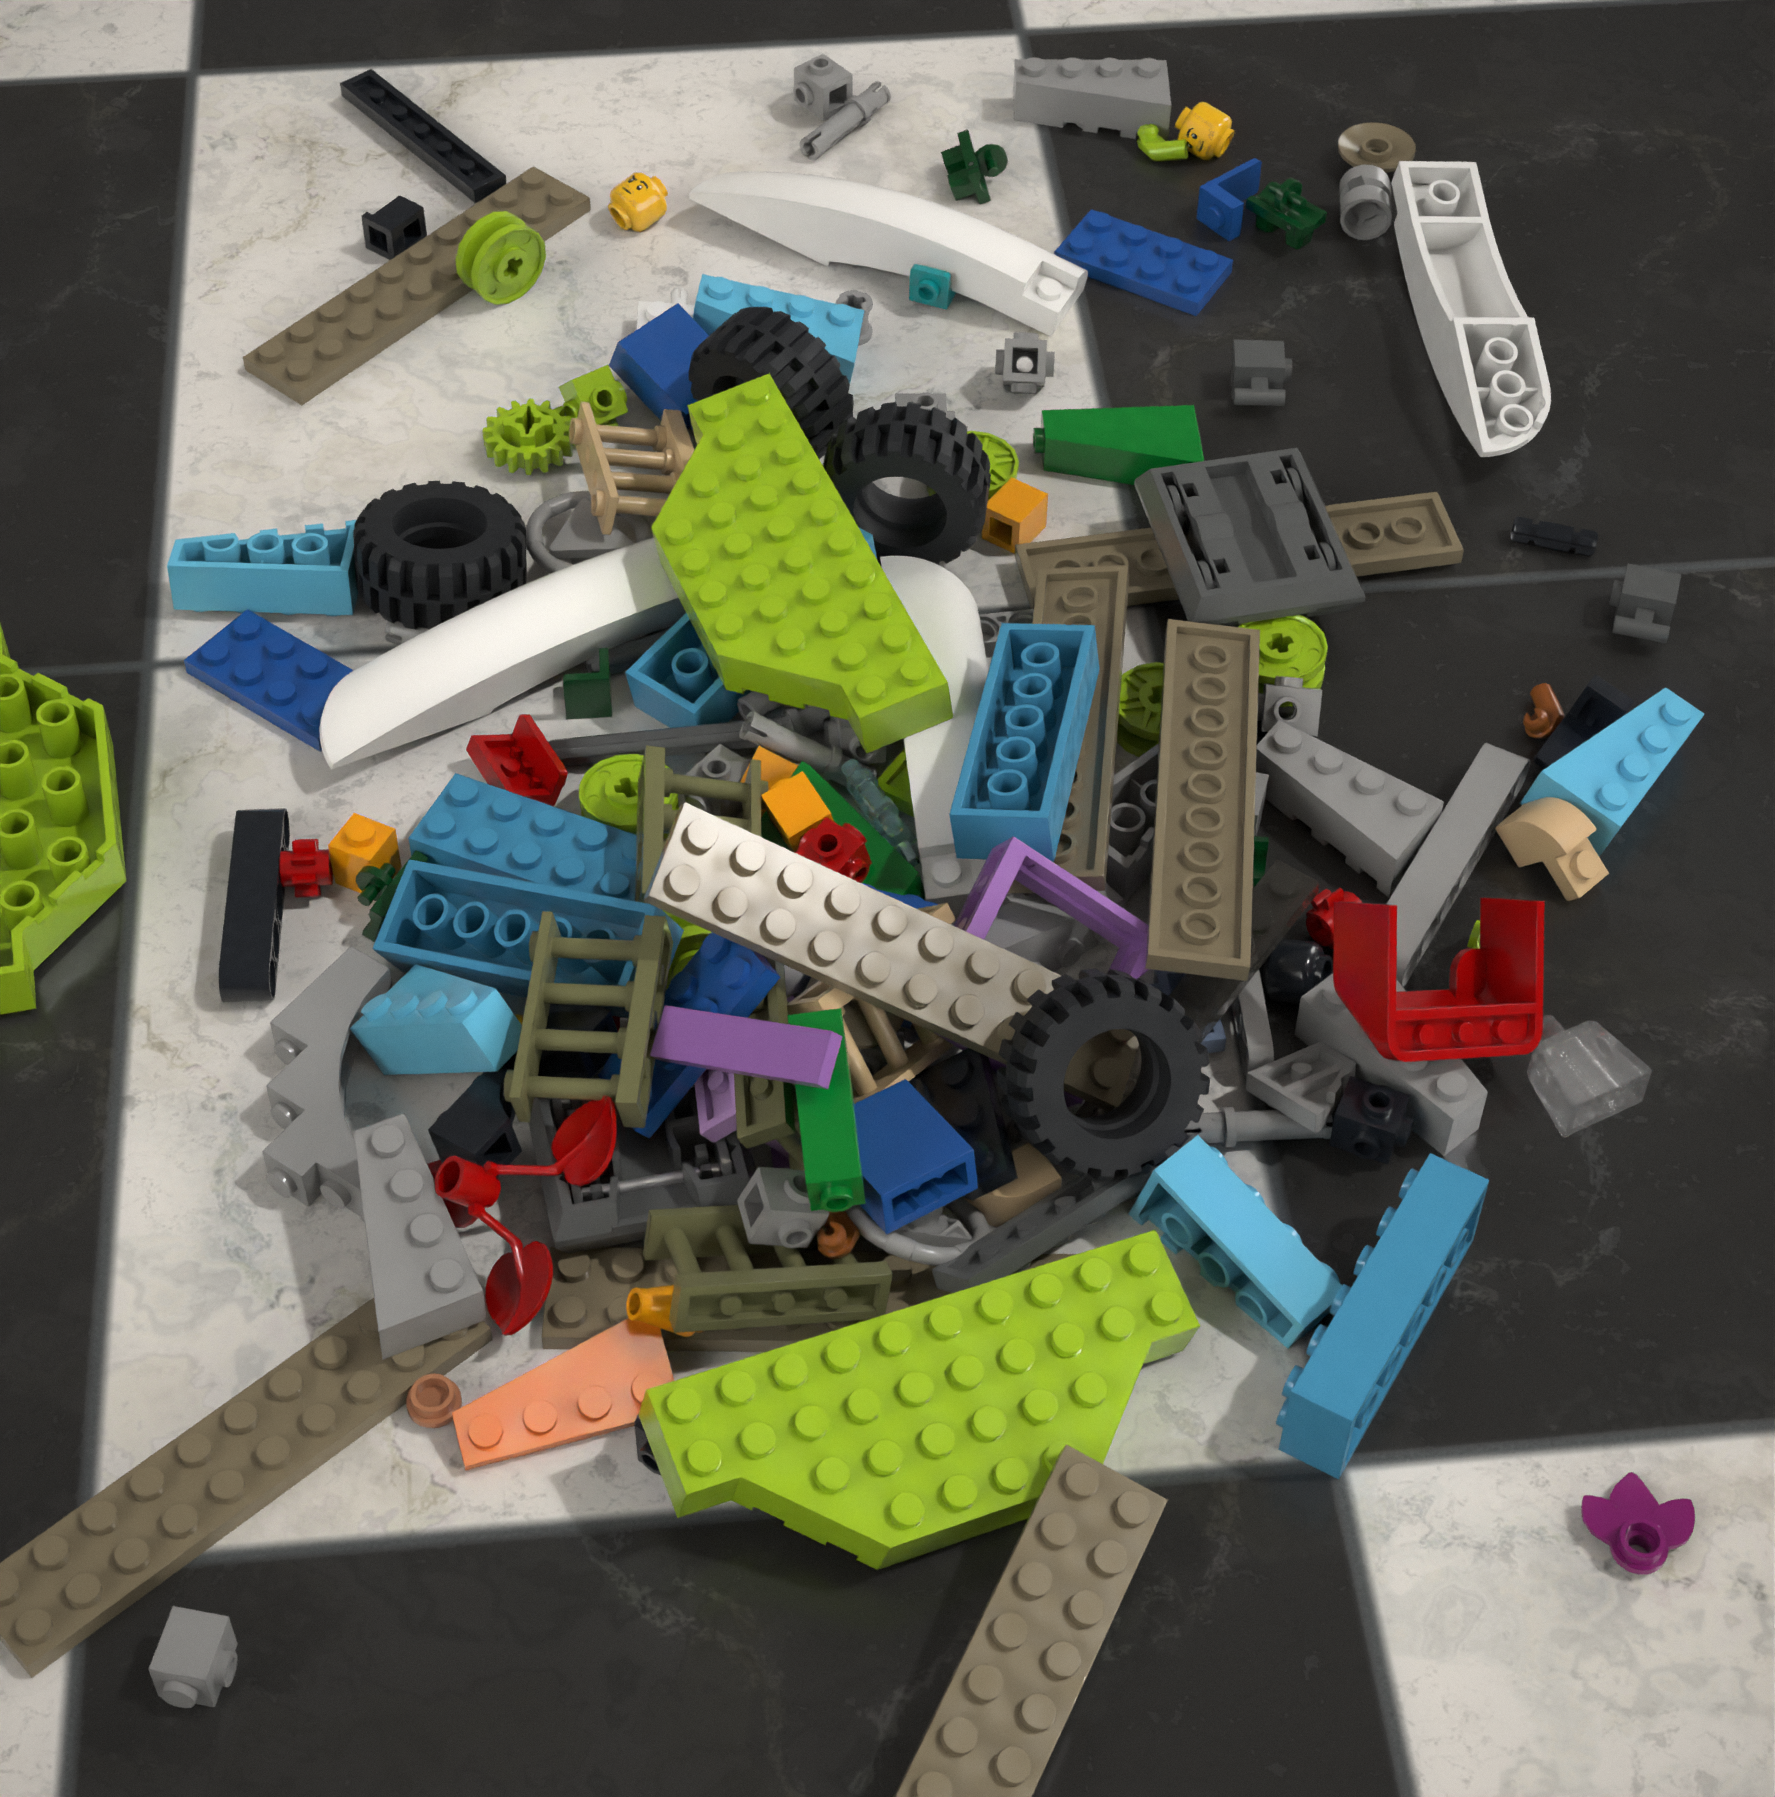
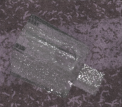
(1584, 1074)

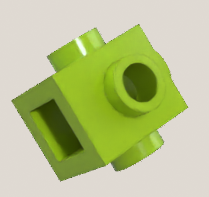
(601, 391)

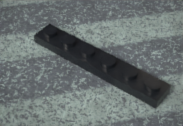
(423, 135)

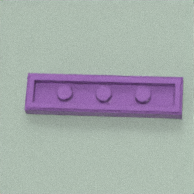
(746, 1046)

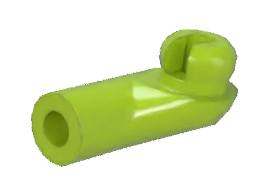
(1157, 148)

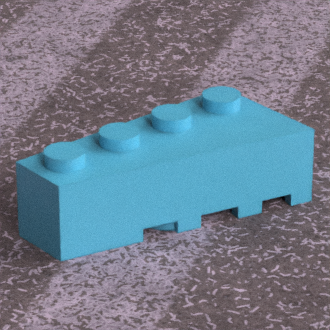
(833, 323)
(266, 572)
(1619, 764)
(438, 1026)
(1237, 1241)

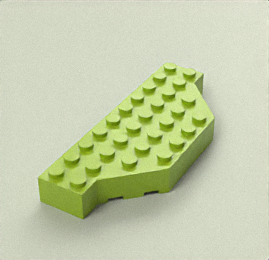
(786, 577)
(55, 822)
(927, 1414)

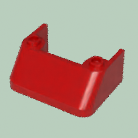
(1491, 994)

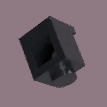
(394, 227)

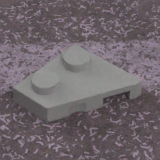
(1304, 1084)

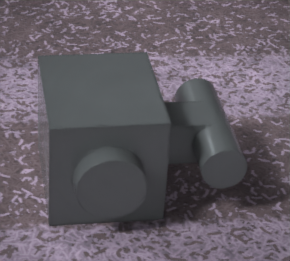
(1259, 372)
(1644, 603)

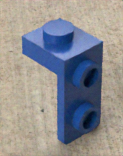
(1221, 198)

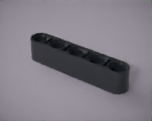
(253, 906)

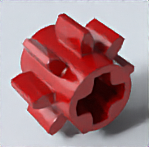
(306, 868)
(1321, 917)

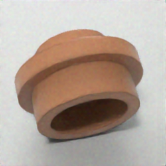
(433, 1401)

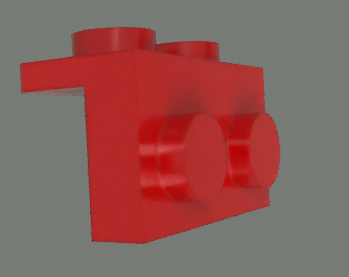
(520, 762)

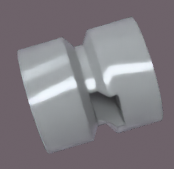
(1365, 202)

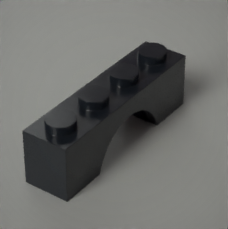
(482, 1120)

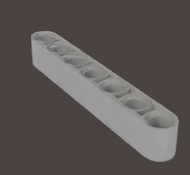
(1453, 851)

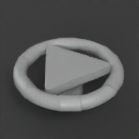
(580, 535)
(930, 1238)

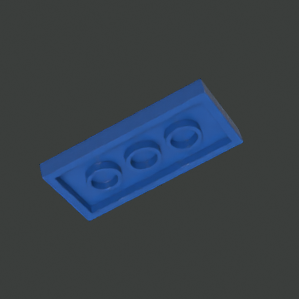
(1145, 262)
(269, 674)
(716, 980)

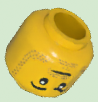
(1205, 130)
(638, 202)

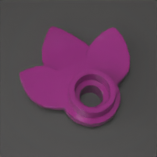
(1637, 1519)

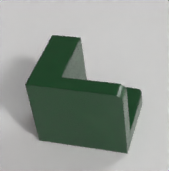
(589, 693)

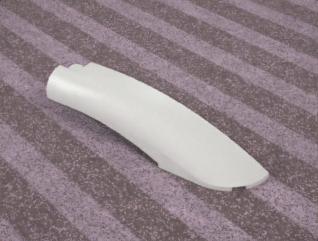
(894, 231)
(1467, 308)
(497, 652)
(934, 757)

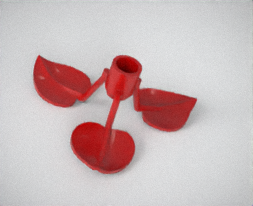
(524, 1276)

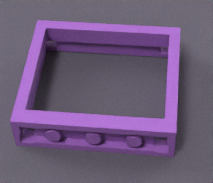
(1020, 862)

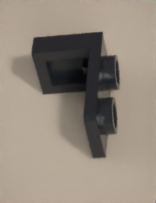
(1591, 713)

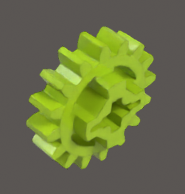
(528, 436)

